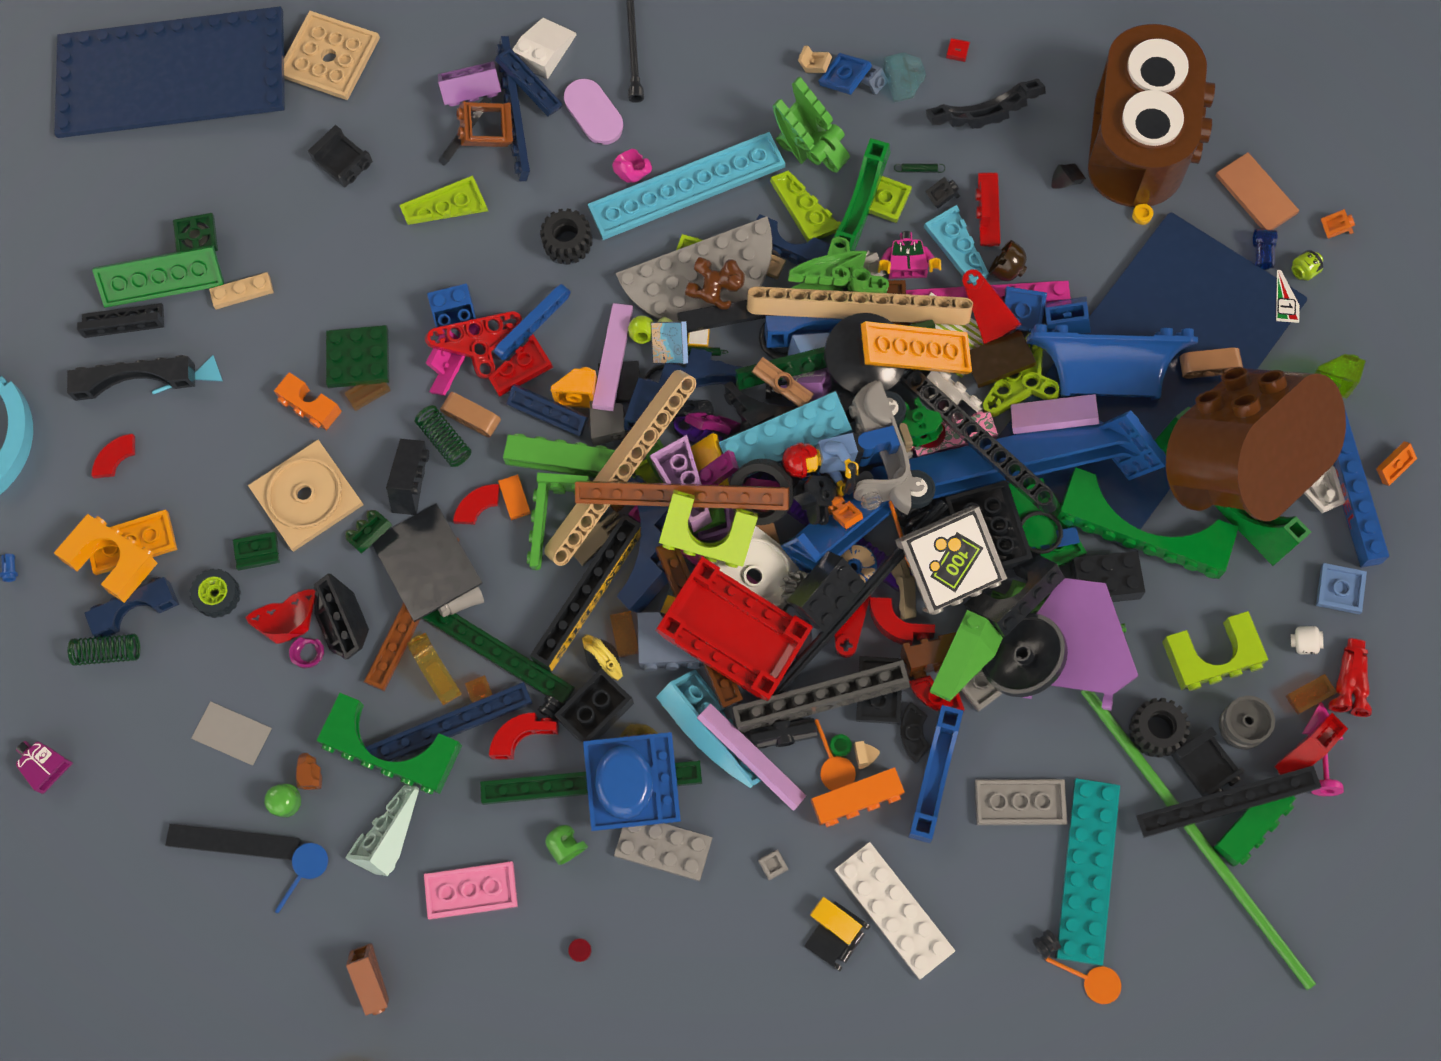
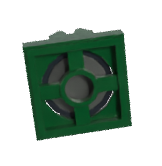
(194, 232)

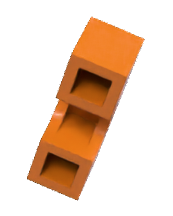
(320, 411)

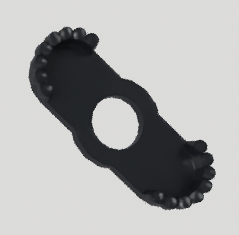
(701, 406)

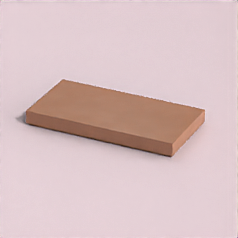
(1257, 192)

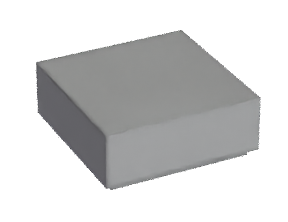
(773, 864)

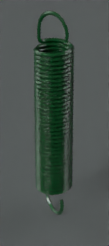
(928, 168)
(714, 350)

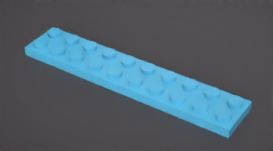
(686, 185)

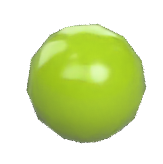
(640, 329)

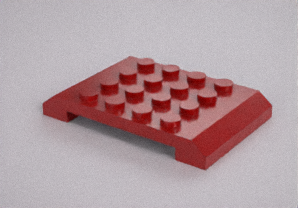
(733, 630)

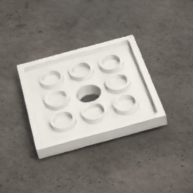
(770, 561)

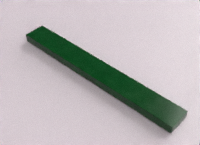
(502, 655)

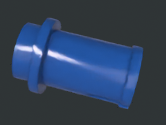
(8, 568)

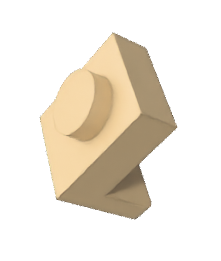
(814, 61)

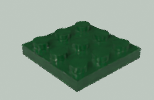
(357, 356)

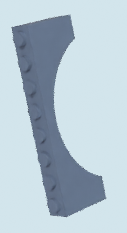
(660, 653)

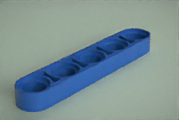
(532, 322)

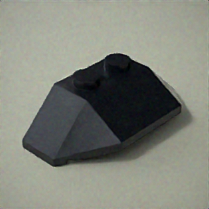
(339, 617)

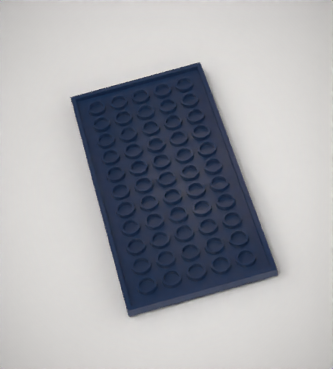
(169, 72)

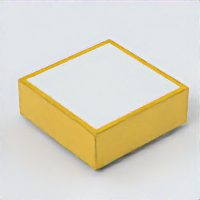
(699, 338)

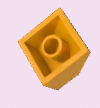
(575, 388)

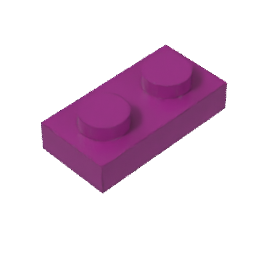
(719, 469)

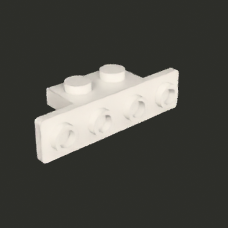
(953, 390)

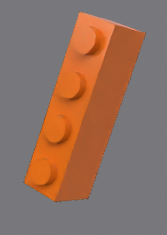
(858, 796)

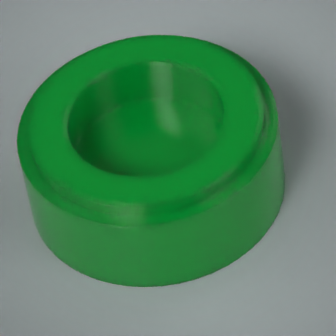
(840, 745)

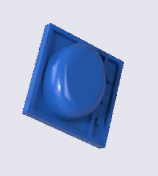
(631, 781)

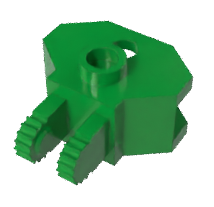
(922, 422)

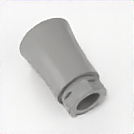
(465, 601)

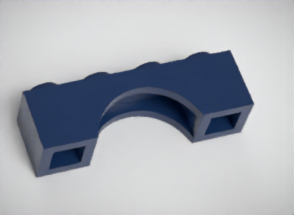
(795, 252)
(107, 617)

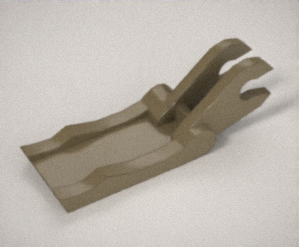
(596, 539)
(907, 590)

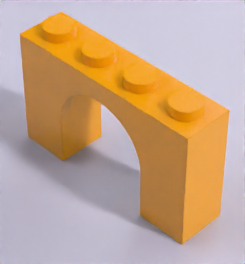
(93, 535)

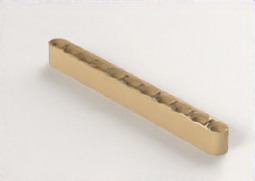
(846, 303)
(623, 458)

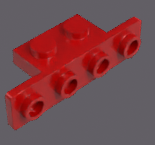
(988, 210)

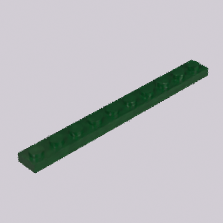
(796, 363)
(563, 785)

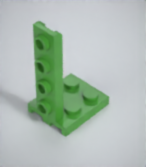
(559, 485)

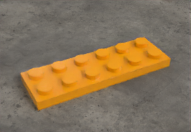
(916, 348)

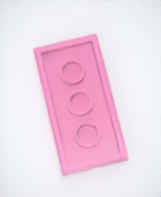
(470, 890)

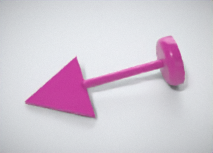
(1328, 786)

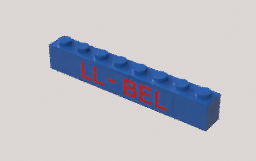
(1359, 505)

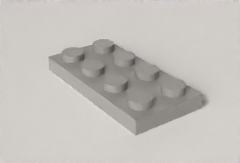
(665, 849)

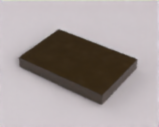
(1001, 359)

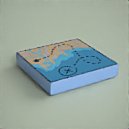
(669, 342)

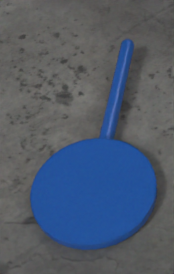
(308, 862)

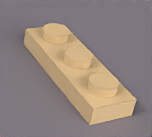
(241, 290)

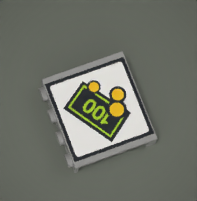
(952, 559)

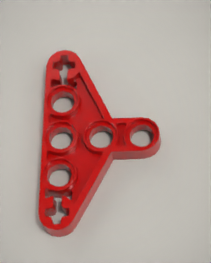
(465, 344)

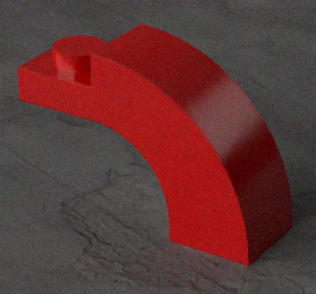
(893, 627)
(515, 730)

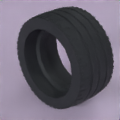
(779, 473)

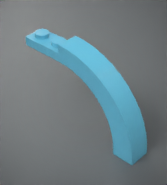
(19, 434)

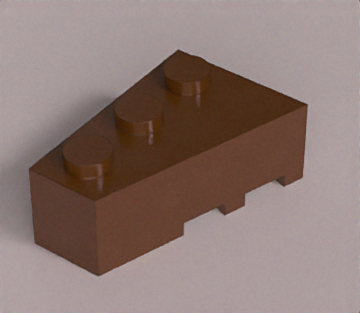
(926, 656)

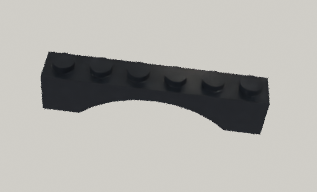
(91, 382)

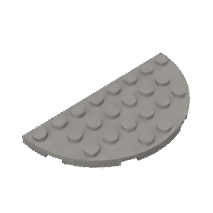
(661, 282)

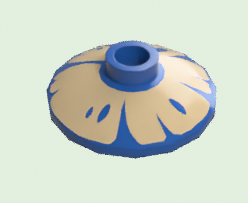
(864, 560)

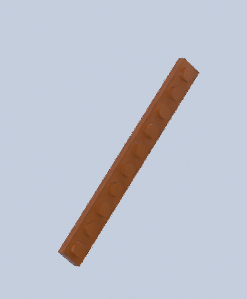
(661, 493)

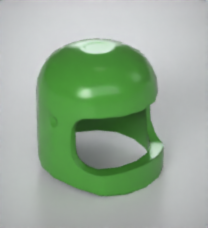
(282, 800)
(563, 845)

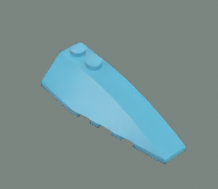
(685, 701)

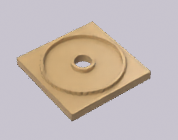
(327, 35)
(305, 519)

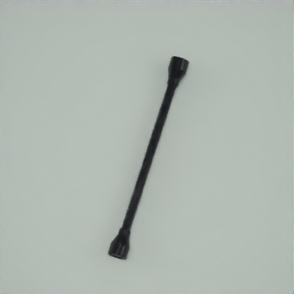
(635, 90)

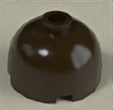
(1009, 263)

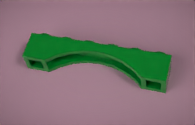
(864, 193)

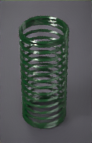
(432, 418)
(129, 645)

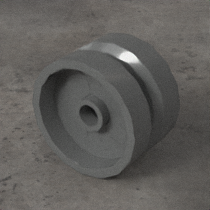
(1255, 713)

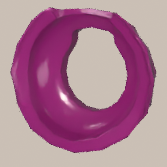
(298, 645)

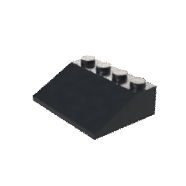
(1001, 520)

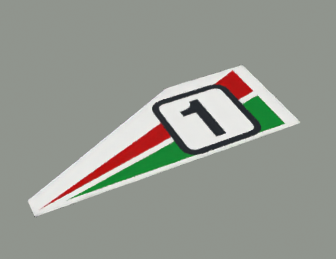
(1287, 305)

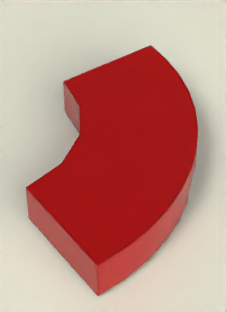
(113, 455)
(475, 503)
(921, 688)

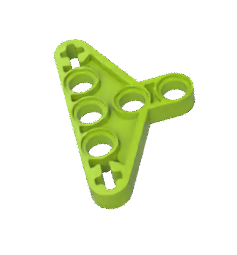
(1018, 389)

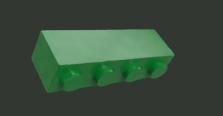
(1250, 829)

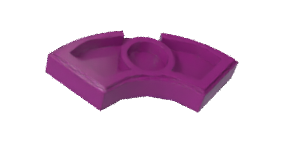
(712, 422)

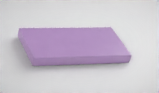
(1054, 414)

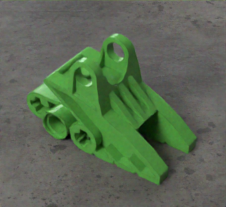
(805, 127)
(838, 270)

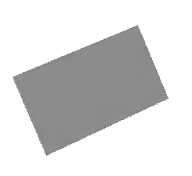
(231, 733)

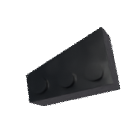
(407, 476)

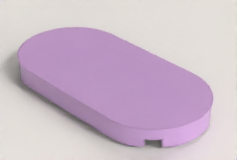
(593, 111)

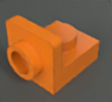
(1338, 223)

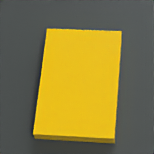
(707, 451)

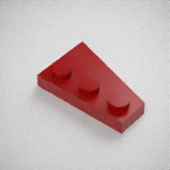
(523, 366)

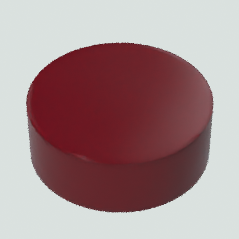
(580, 950)

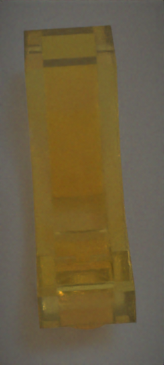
(433, 668)

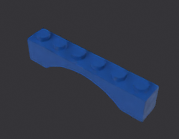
(781, 328)
(935, 774)

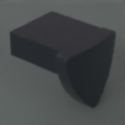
(1066, 176)

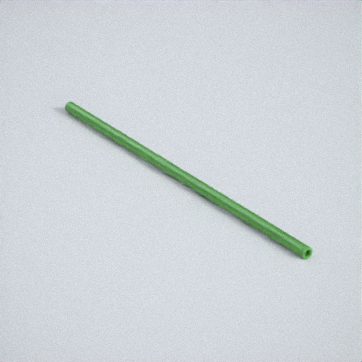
(1202, 843)

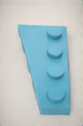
(954, 240)

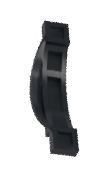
(987, 112)

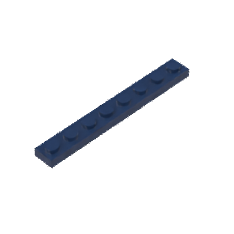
(518, 148)
(451, 723)

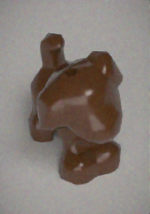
(729, 277)

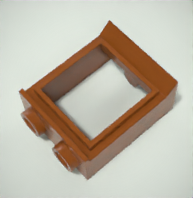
(465, 128)

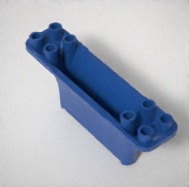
(1111, 362)

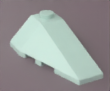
(383, 843)

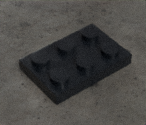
(881, 708)

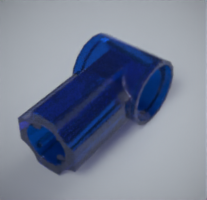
(1265, 244)

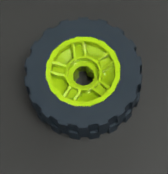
(210, 582)

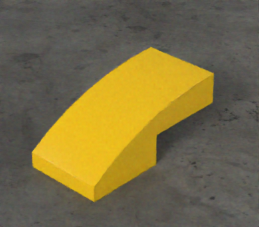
(835, 920)

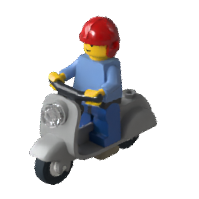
(876, 439)

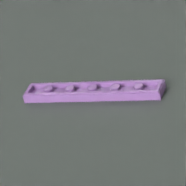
(612, 357)
(751, 757)

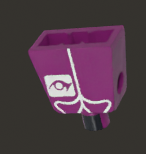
(41, 765)

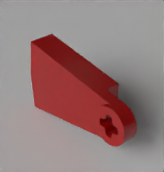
(990, 311)
(851, 631)

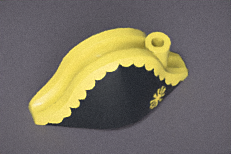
(602, 655)

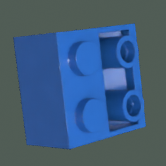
(451, 305)
(1069, 312)

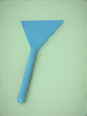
(208, 371)

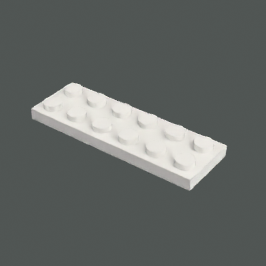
(894, 910)

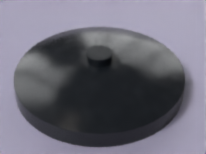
(846, 356)
(1028, 658)

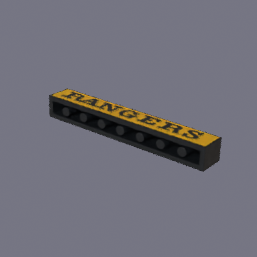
(587, 593)

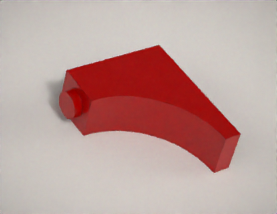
(1314, 746)

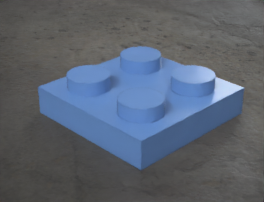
(1341, 588)

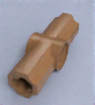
(770, 374)

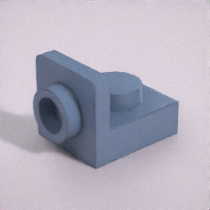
(875, 79)

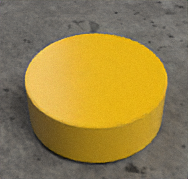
(1142, 214)

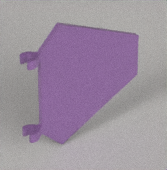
(1095, 641)

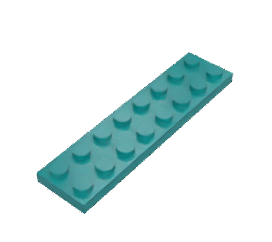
(1088, 872)

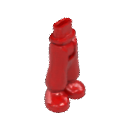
(1353, 680)

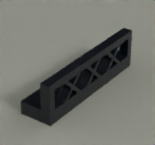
(123, 323)

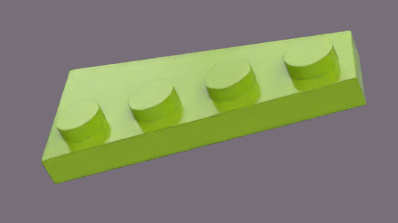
(804, 208)

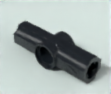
(783, 733)

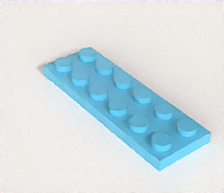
(805, 424)

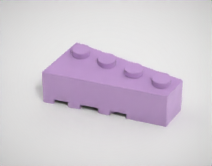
(677, 466)

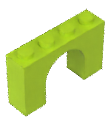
(730, 549)
(1193, 671)

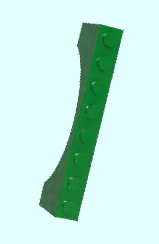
(1270, 538)
(1201, 552)

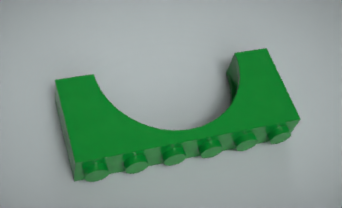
(427, 770)

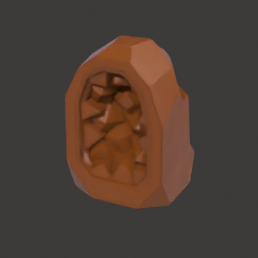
(308, 773)

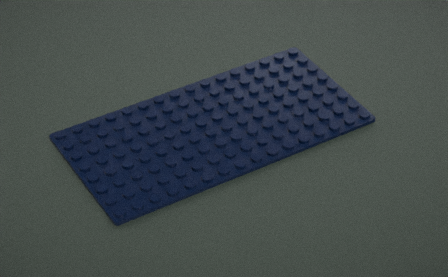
(1179, 284)

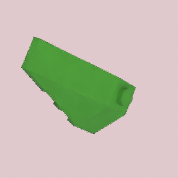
(969, 652)

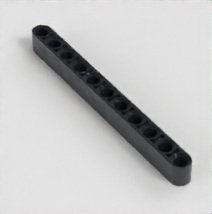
(980, 440)

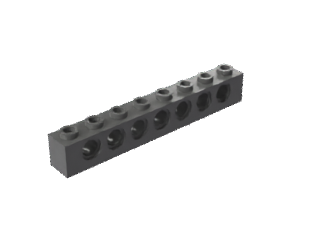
(822, 696)

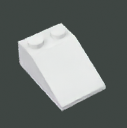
(543, 46)

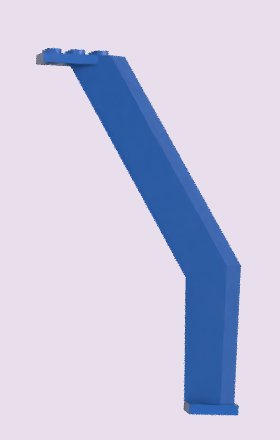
(964, 470)

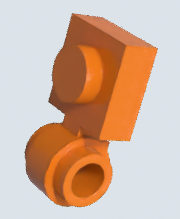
(844, 513)

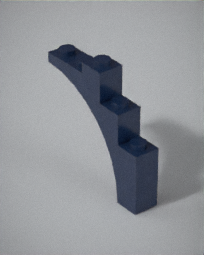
(699, 366)
(648, 574)

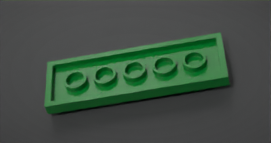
(158, 276)

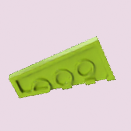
(447, 202)

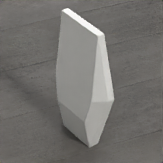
(1326, 491)

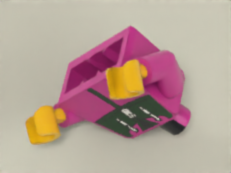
(908, 259)

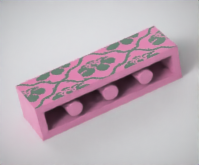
(953, 441)

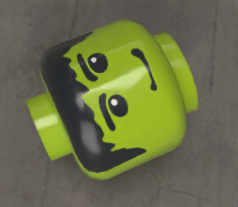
(1307, 265)

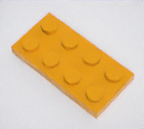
(149, 531)

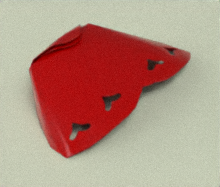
(288, 619)

